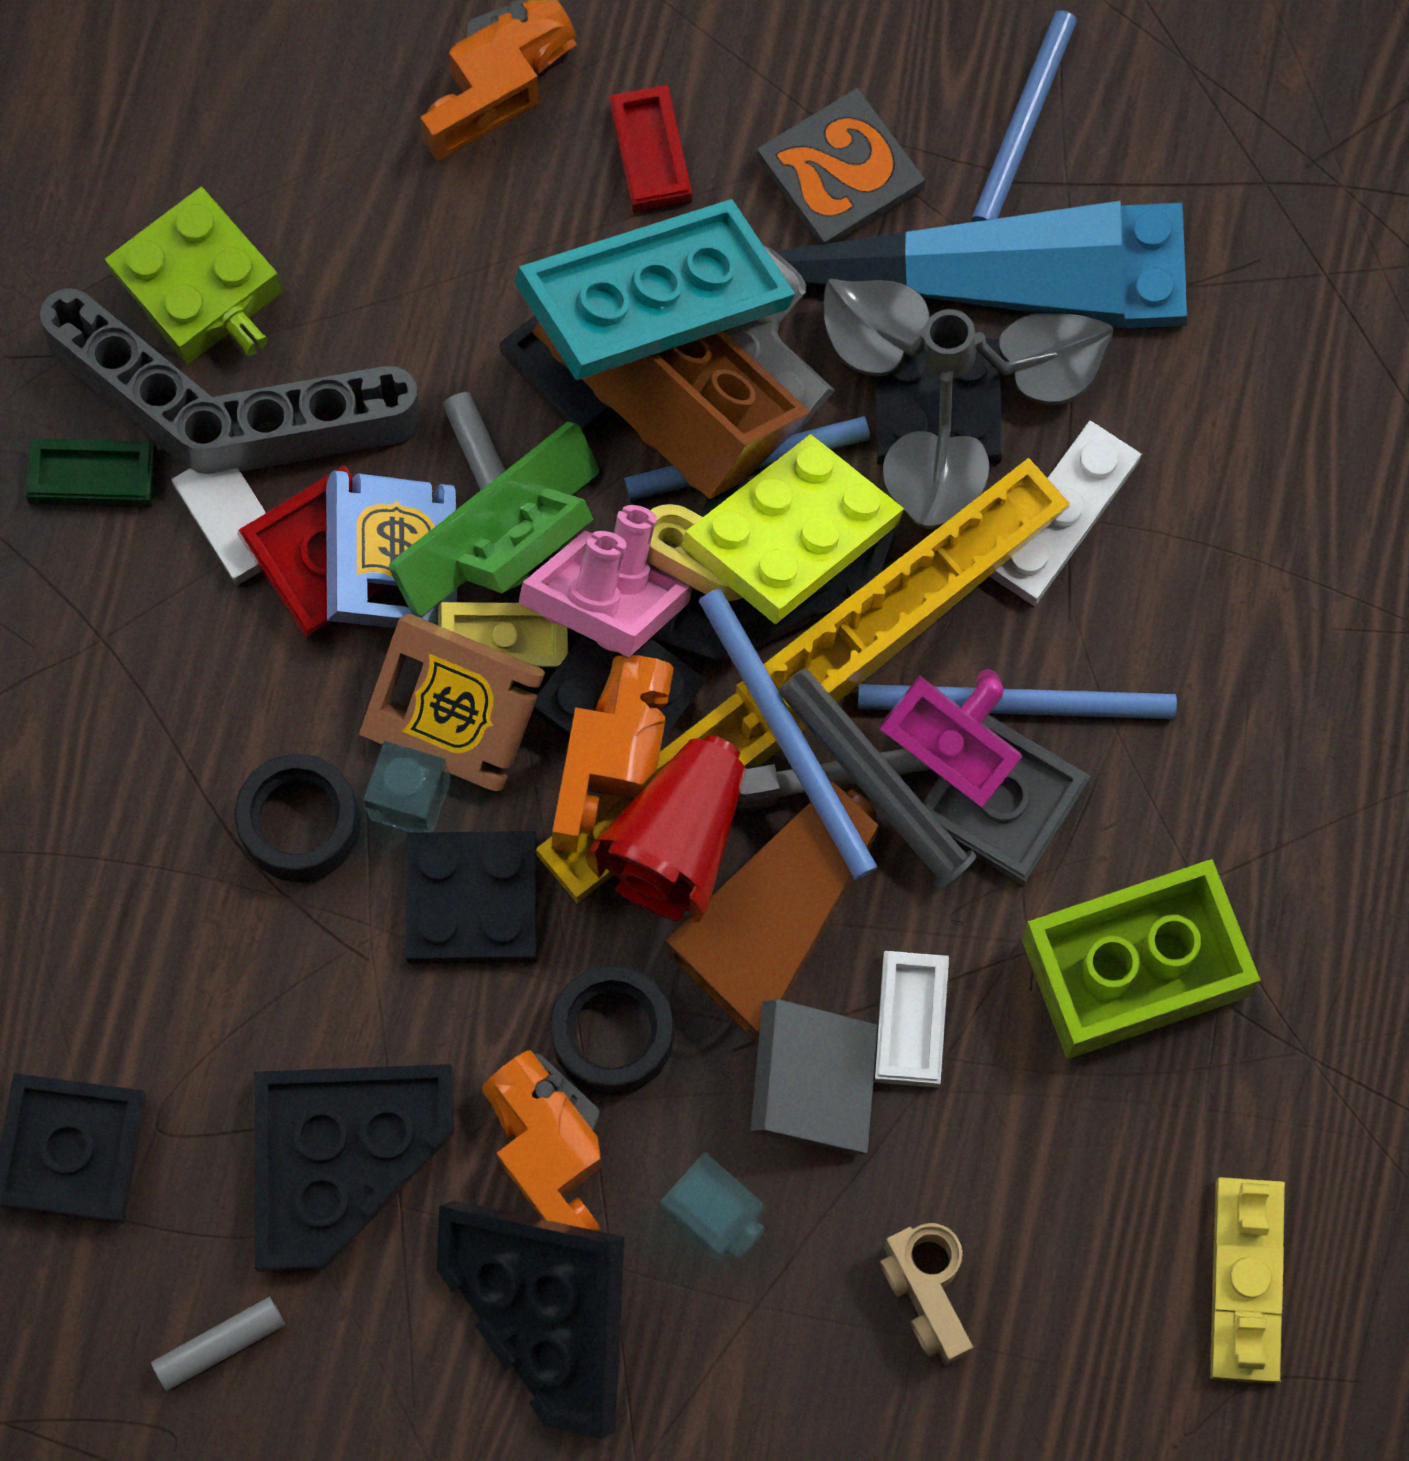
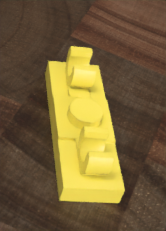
(1247, 1280)

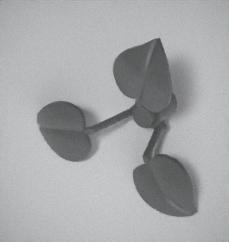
(882, 320)

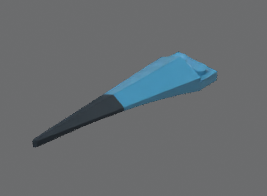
(1078, 260)

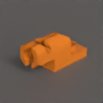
(614, 746)

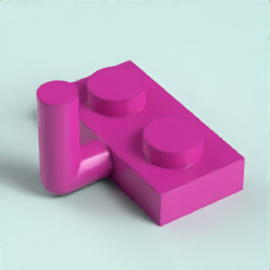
(953, 737)

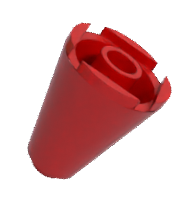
(675, 832)

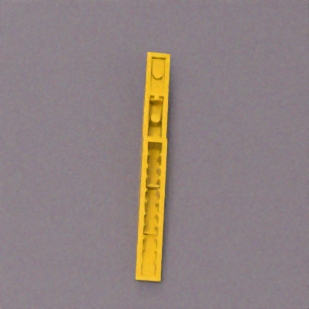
(858, 634)

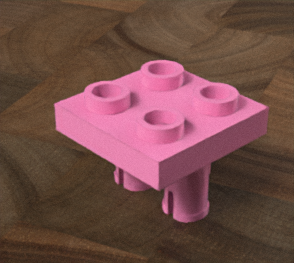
(607, 586)

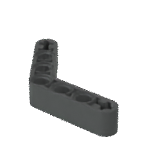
(228, 415)

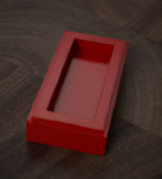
(650, 148)

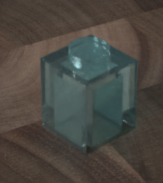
(407, 788)
(715, 1210)

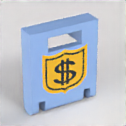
(369, 532)

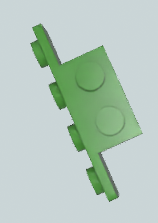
(504, 526)

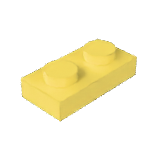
(509, 630)

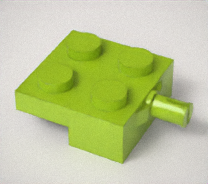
(197, 278)

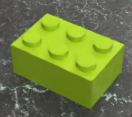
(1139, 958)

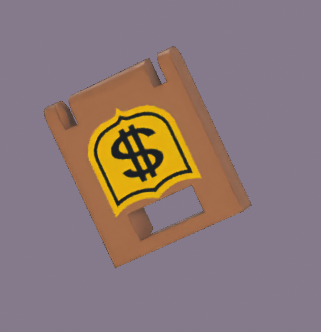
(459, 704)

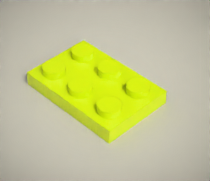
(792, 528)

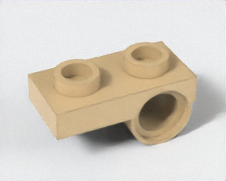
(937, 1323)

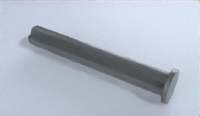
(876, 777)

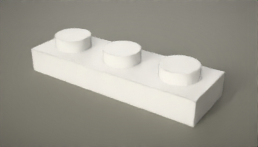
(1089, 481)

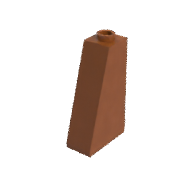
(770, 915)

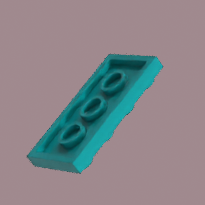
(653, 288)

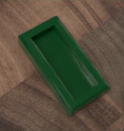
(91, 472)

